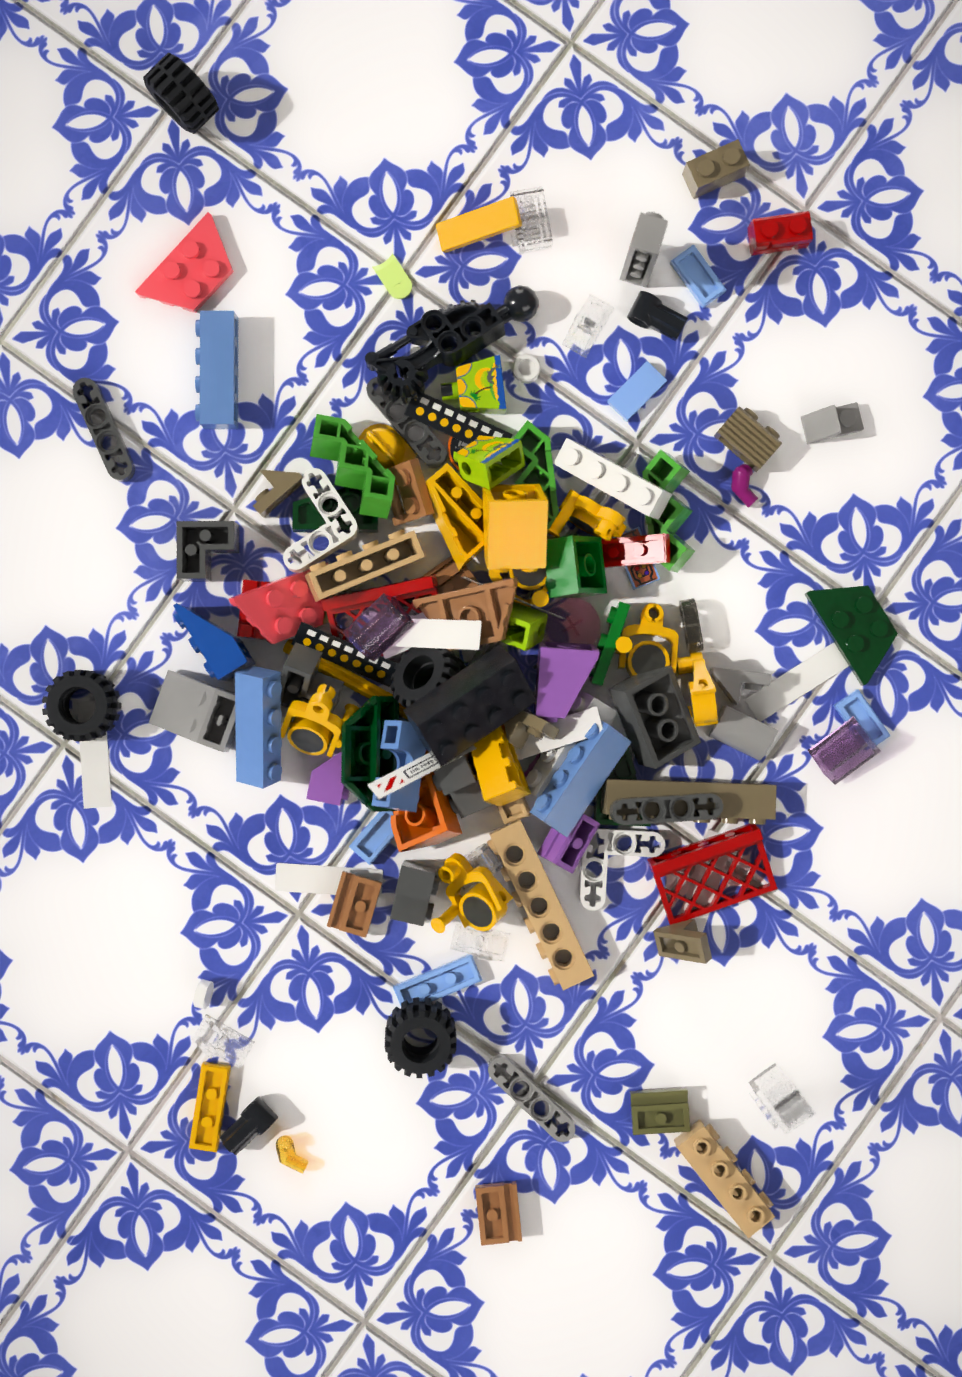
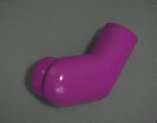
(740, 484)

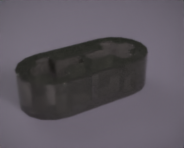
(691, 625)

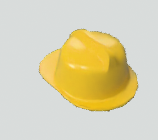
(387, 445)

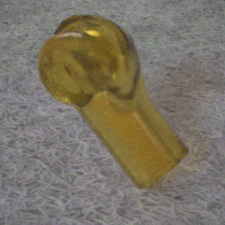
(287, 1154)

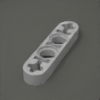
(528, 1100)

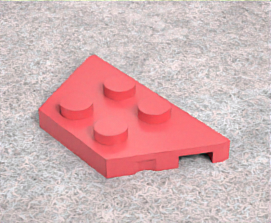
(191, 270)
(280, 607)

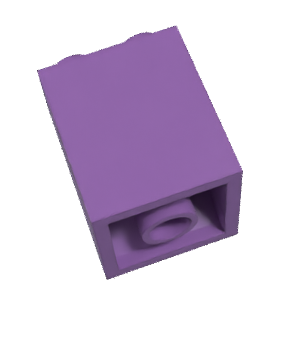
(560, 676)

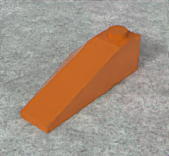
(430, 823)

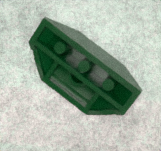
(361, 749)

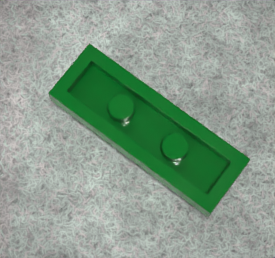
(606, 643)

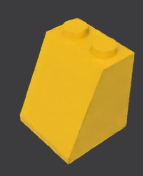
(515, 527)

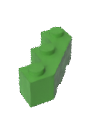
(356, 464)
(540, 469)
(668, 474)

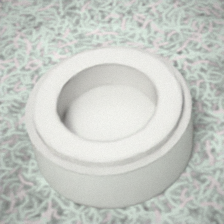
(526, 368)
(203, 994)

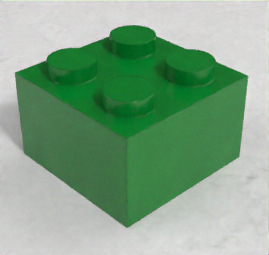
(575, 567)

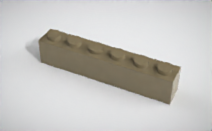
(739, 800)

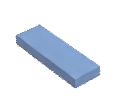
(439, 981)

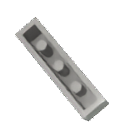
(644, 248)

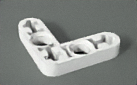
(328, 530)
(609, 848)

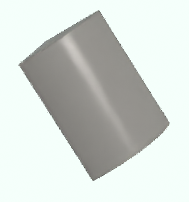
(743, 733)

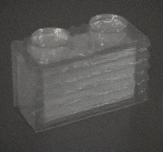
(535, 229)

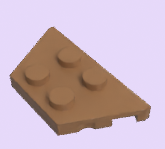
(484, 603)

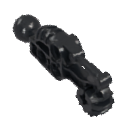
(455, 326)

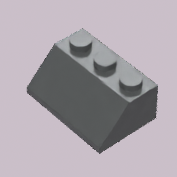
(655, 716)

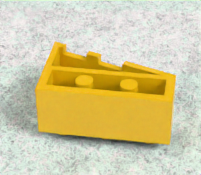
(457, 514)
(499, 769)

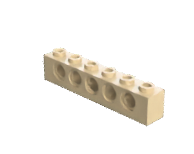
(577, 967)

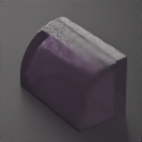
(378, 627)
(844, 750)

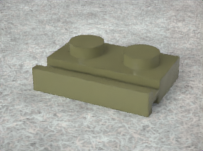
(660, 1111)

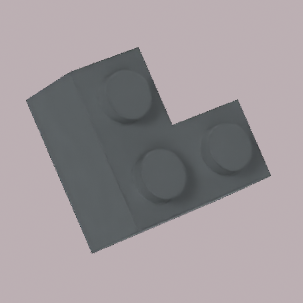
(196, 543)
(301, 677)
(462, 783)
(413, 893)

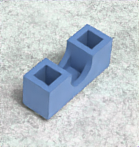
(406, 746)

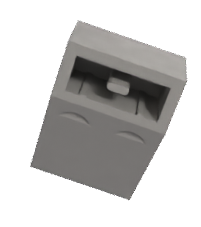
(196, 711)

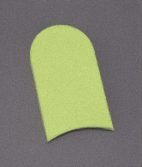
(394, 278)

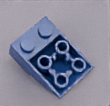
(220, 648)

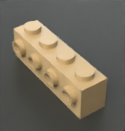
(363, 566)
(724, 1178)

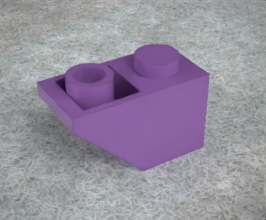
(326, 783)

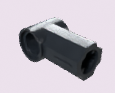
(651, 313)
(253, 1121)

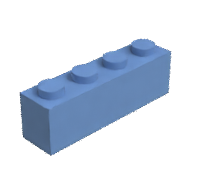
(217, 370)
(258, 726)
(580, 778)

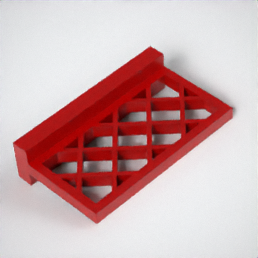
(365, 598)
(706, 850)

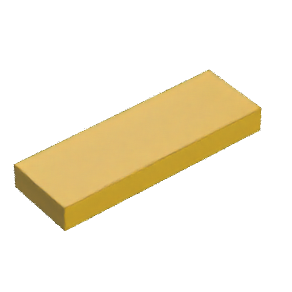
(479, 224)
(209, 1106)

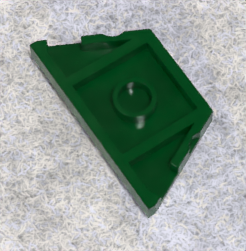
(855, 626)

